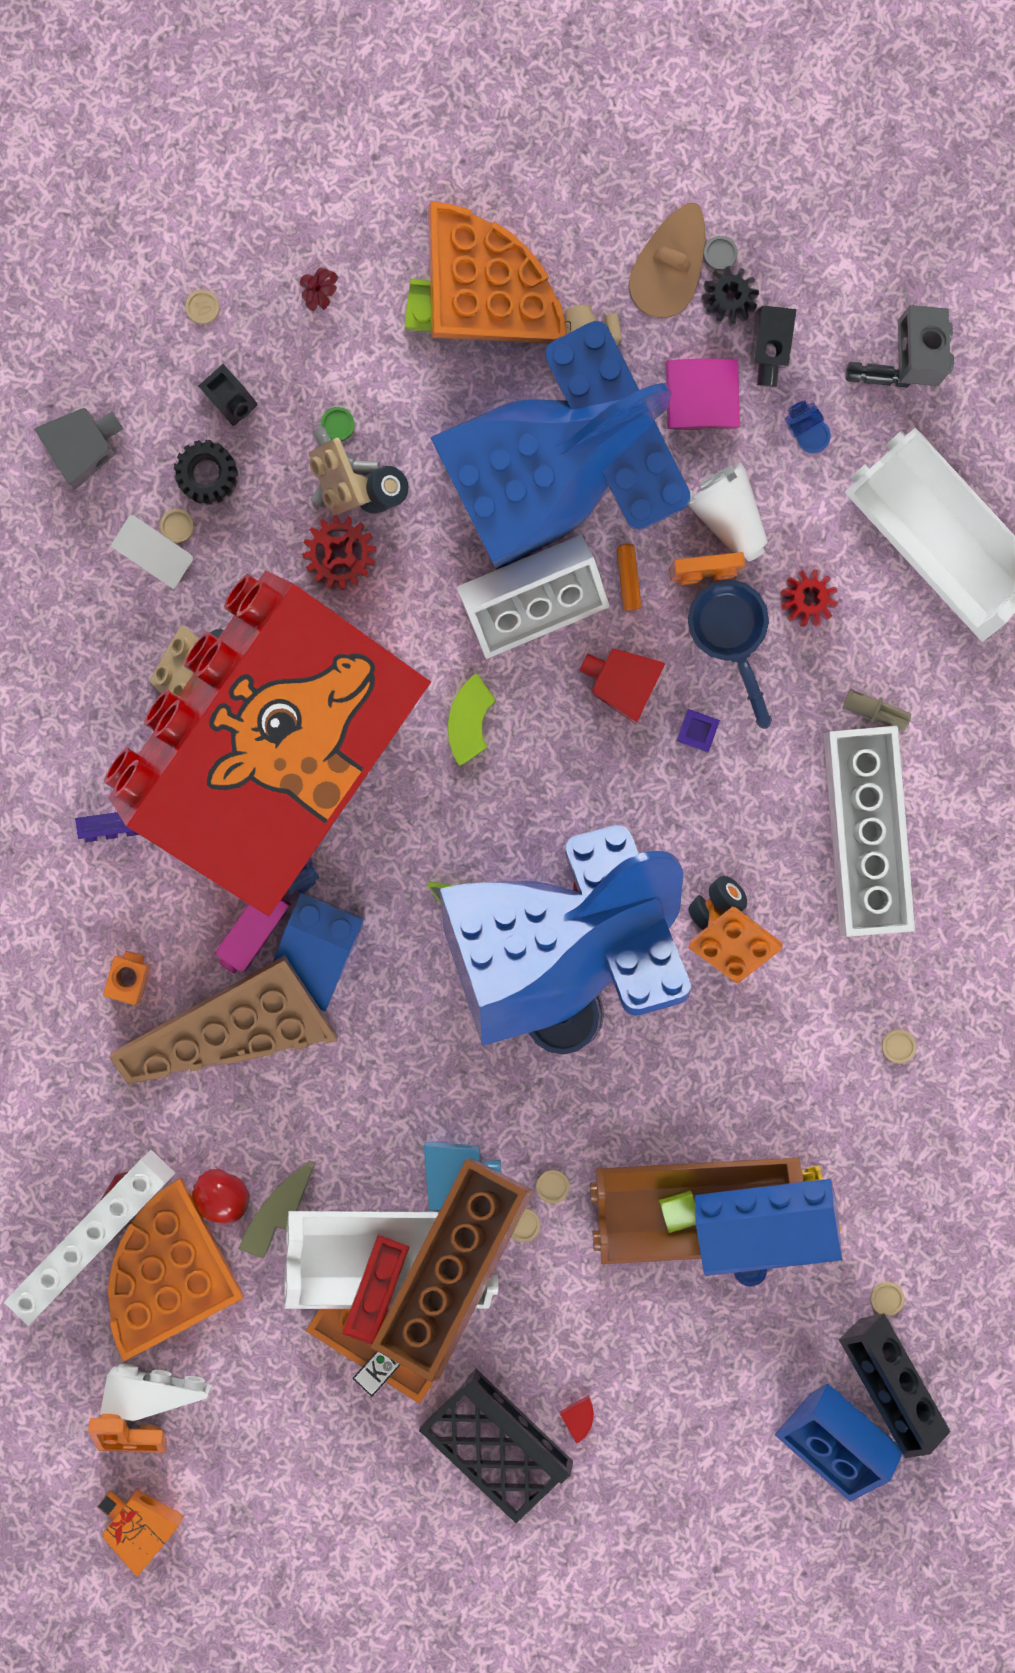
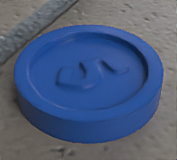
(815, 438)

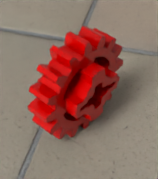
(329, 565)

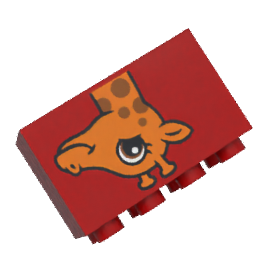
(263, 740)

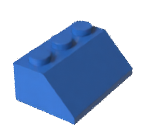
(840, 1443)

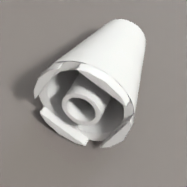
(731, 511)

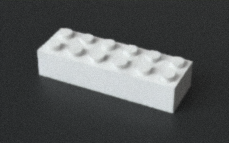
(869, 831)

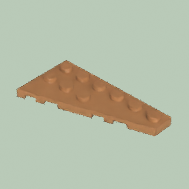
(240, 1023)

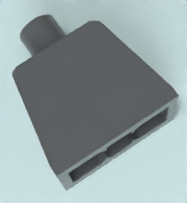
(79, 443)

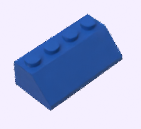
(768, 1227)

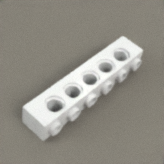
(89, 1237)

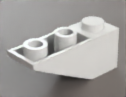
(144, 1394)

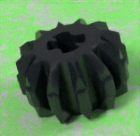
(742, 299)

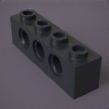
(894, 1386)

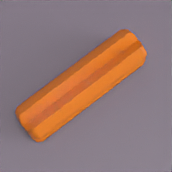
(628, 577)

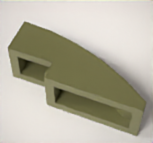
(275, 1211)

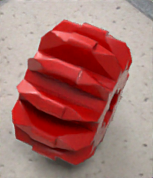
(821, 599)

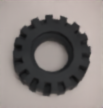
(188, 462)

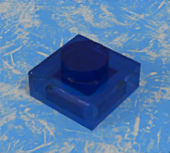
(305, 879)

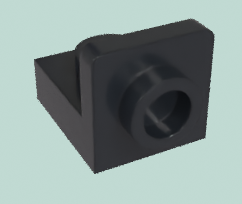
(228, 395)

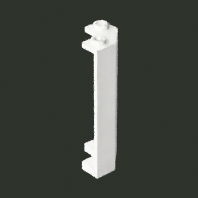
(941, 530)
(332, 1249)

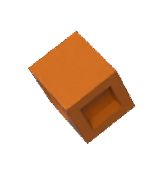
(117, 989)

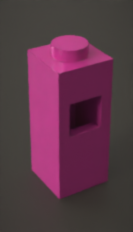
(249, 937)

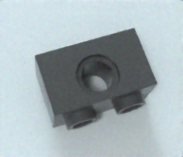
(916, 361)

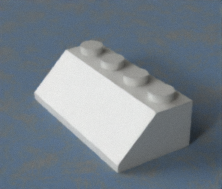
(533, 596)

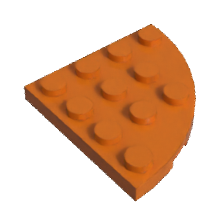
(487, 282)
(166, 1273)

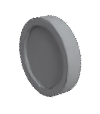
(720, 252)

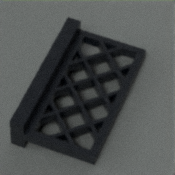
(521, 1433)

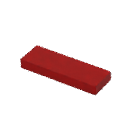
(375, 1290)

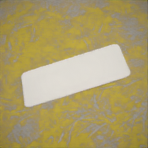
(152, 551)

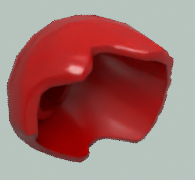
(220, 1196)

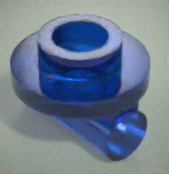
(802, 417)

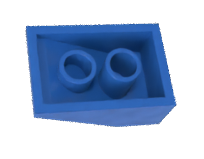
(319, 944)

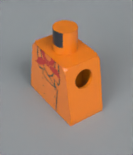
(137, 1527)

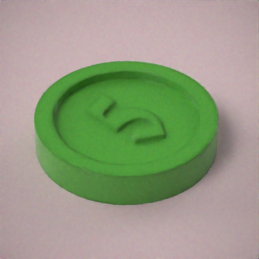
(338, 423)

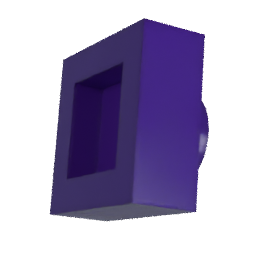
(697, 730)

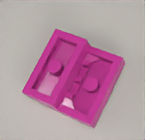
(703, 394)

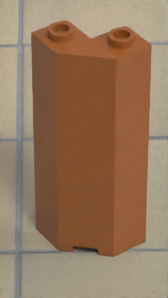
(631, 1215)

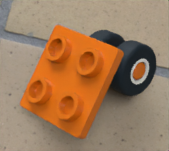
(729, 937)

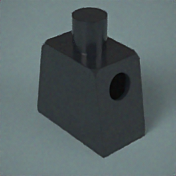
(776, 327)

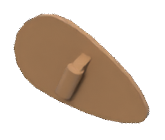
(670, 264)

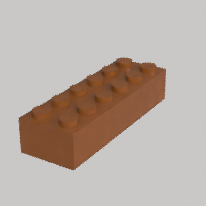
(452, 1269)

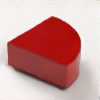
(579, 1418)

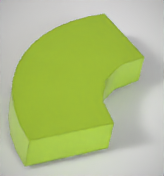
(467, 718)

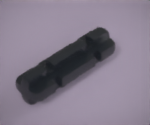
(873, 374)

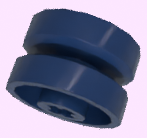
(573, 1033)

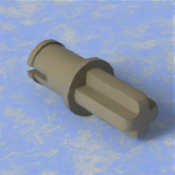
(876, 710)

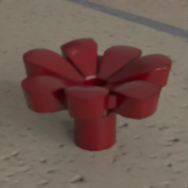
(318, 288)

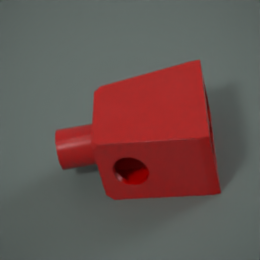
(623, 680)

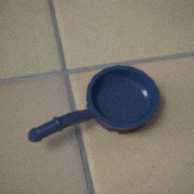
(729, 624)

